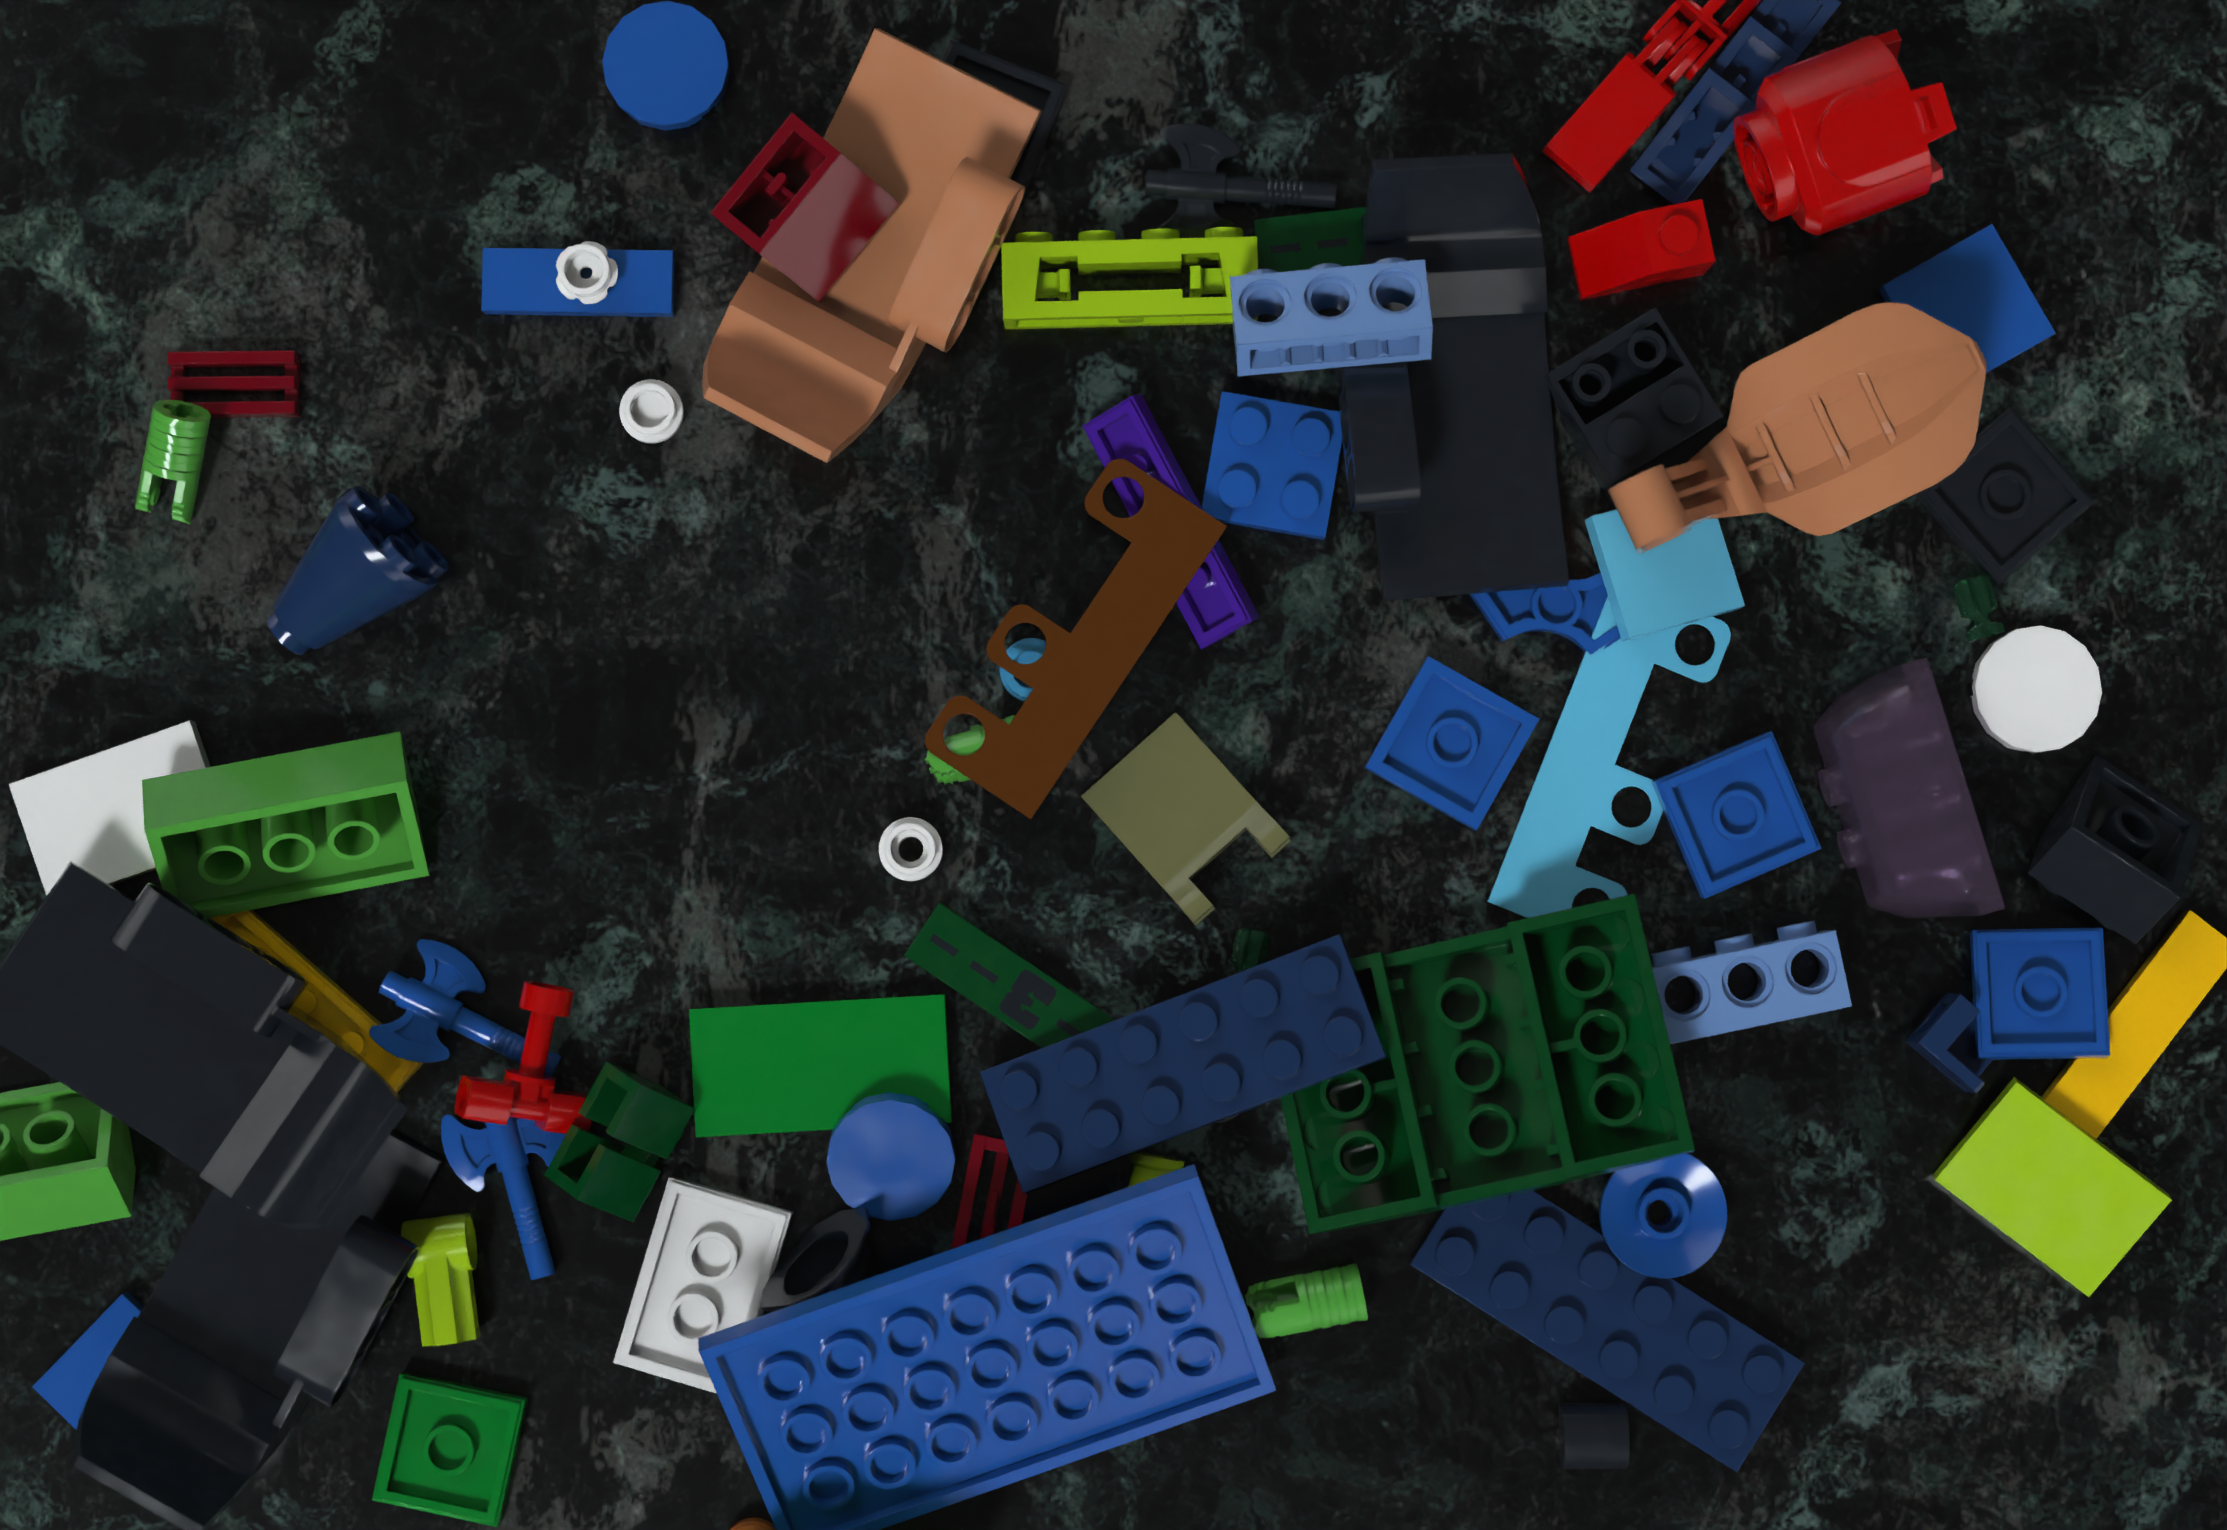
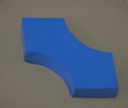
(1561, 610)

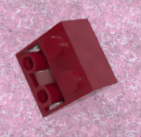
(805, 208)

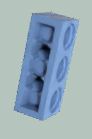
(1312, 341)
(1776, 994)

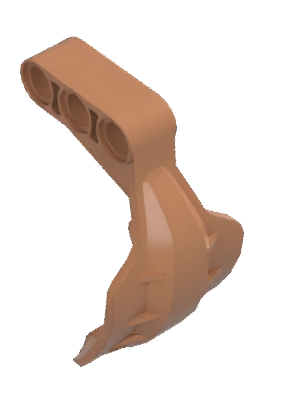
(1825, 430)

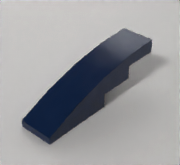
(1729, 88)

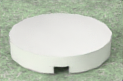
(2036, 689)

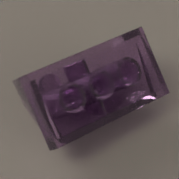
(1904, 798)

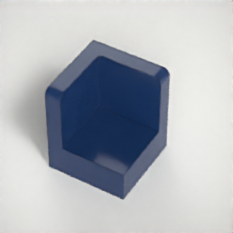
(1948, 1042)

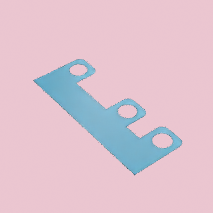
(1581, 774)

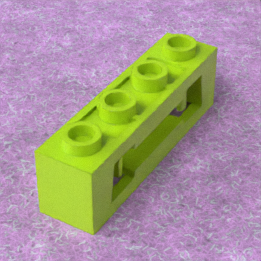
(1101, 254)

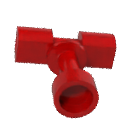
(528, 1091)

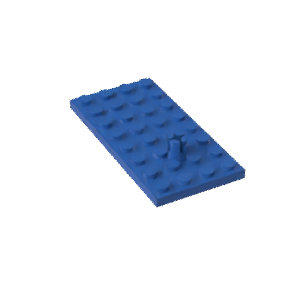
(990, 1361)

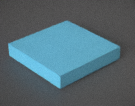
(1668, 584)

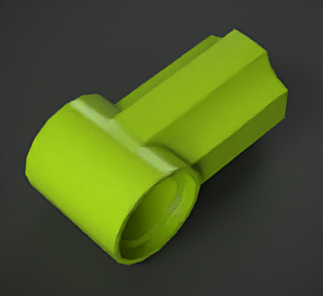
(444, 1278)

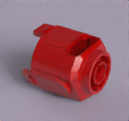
(1841, 136)

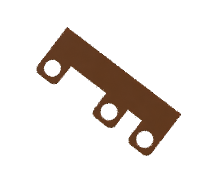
(1089, 664)

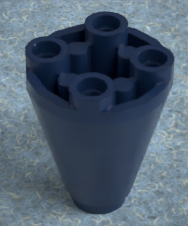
(354, 572)

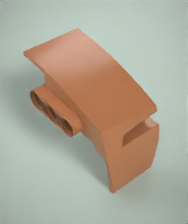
(948, 158)

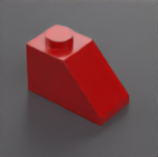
(1642, 250)

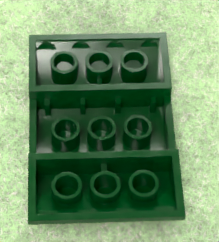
(1504, 1072)

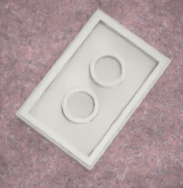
(95, 805)
(699, 1277)

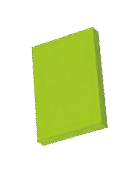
(2052, 1187)

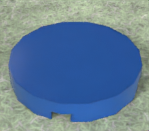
(666, 65)
(891, 1156)

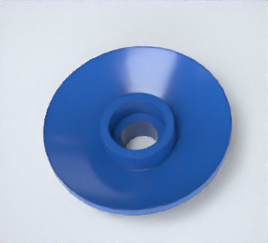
(1693, 1220)

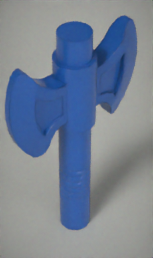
(434, 1006)
(507, 1145)

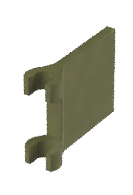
(1179, 811)

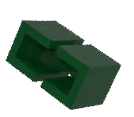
(614, 1174)

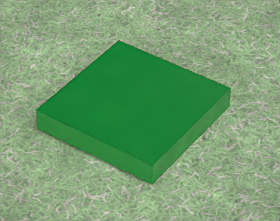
(450, 1449)

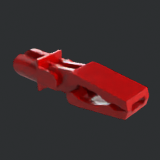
(1634, 95)

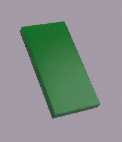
(814, 1061)

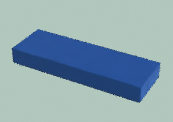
(525, 284)

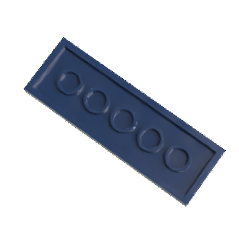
(1183, 1064)
(1613, 1325)

